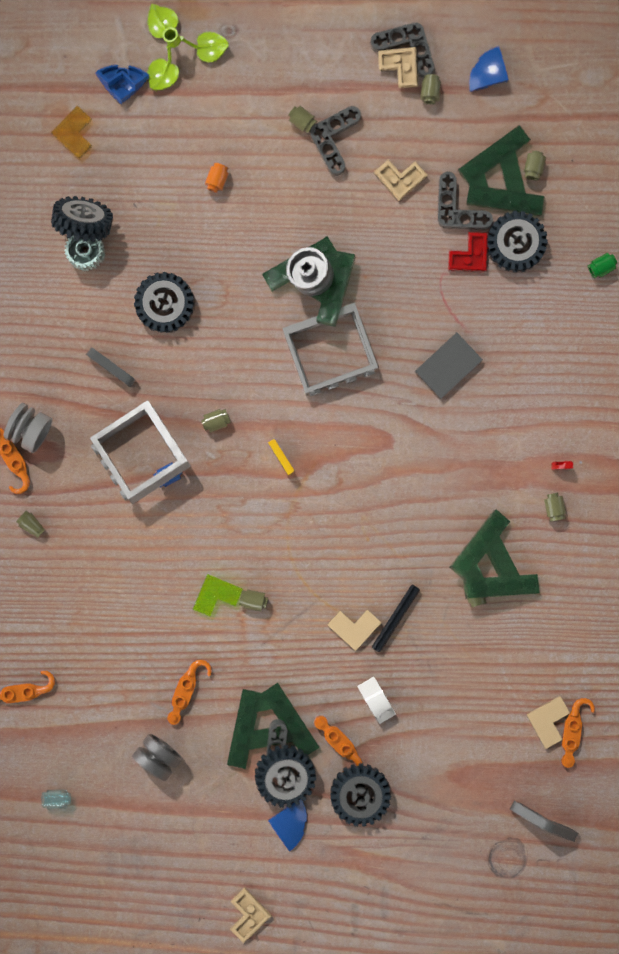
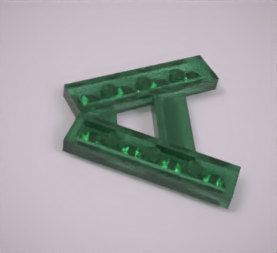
(502, 153)
(330, 300)
(488, 541)
(247, 738)

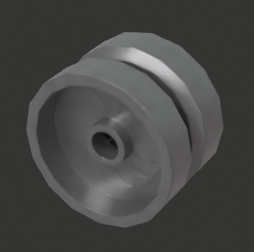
(310, 271)
(157, 757)

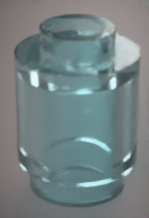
(56, 799)

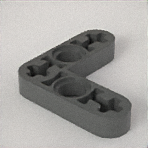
(412, 40)
(330, 132)
(455, 214)
(544, 823)

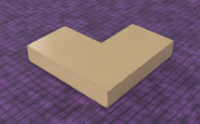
(402, 60)
(400, 183)
(354, 633)
(544, 718)
(253, 915)

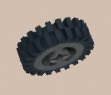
(373, 808)

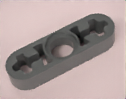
(110, 367)
(272, 733)

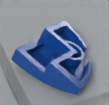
(488, 70)
(122, 82)
(290, 824)

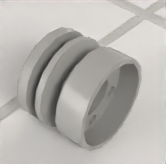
(23, 425)

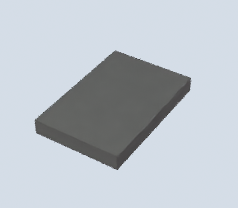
(448, 365)

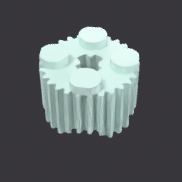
(87, 260)

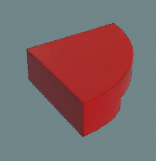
(562, 465)

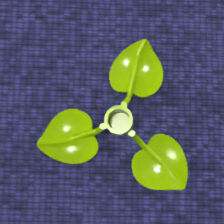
(163, 24)

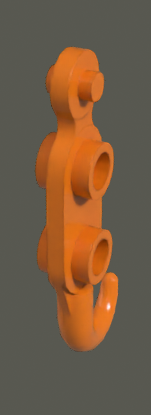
(14, 462)
(185, 690)
(26, 691)
(572, 732)
(337, 740)

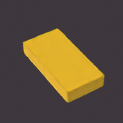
(281, 457)

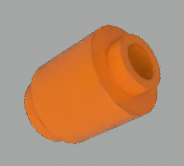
(216, 177)

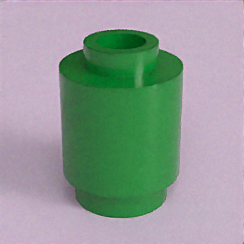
(602, 265)

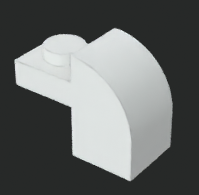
(376, 700)

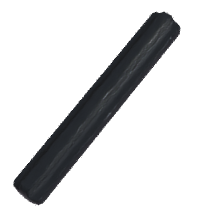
(395, 618)

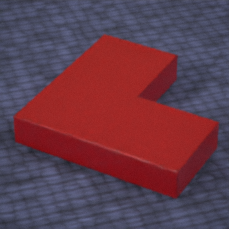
(474, 258)

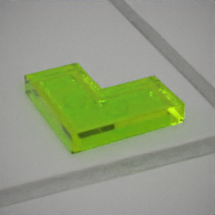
(215, 589)

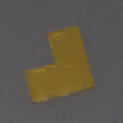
(68, 132)

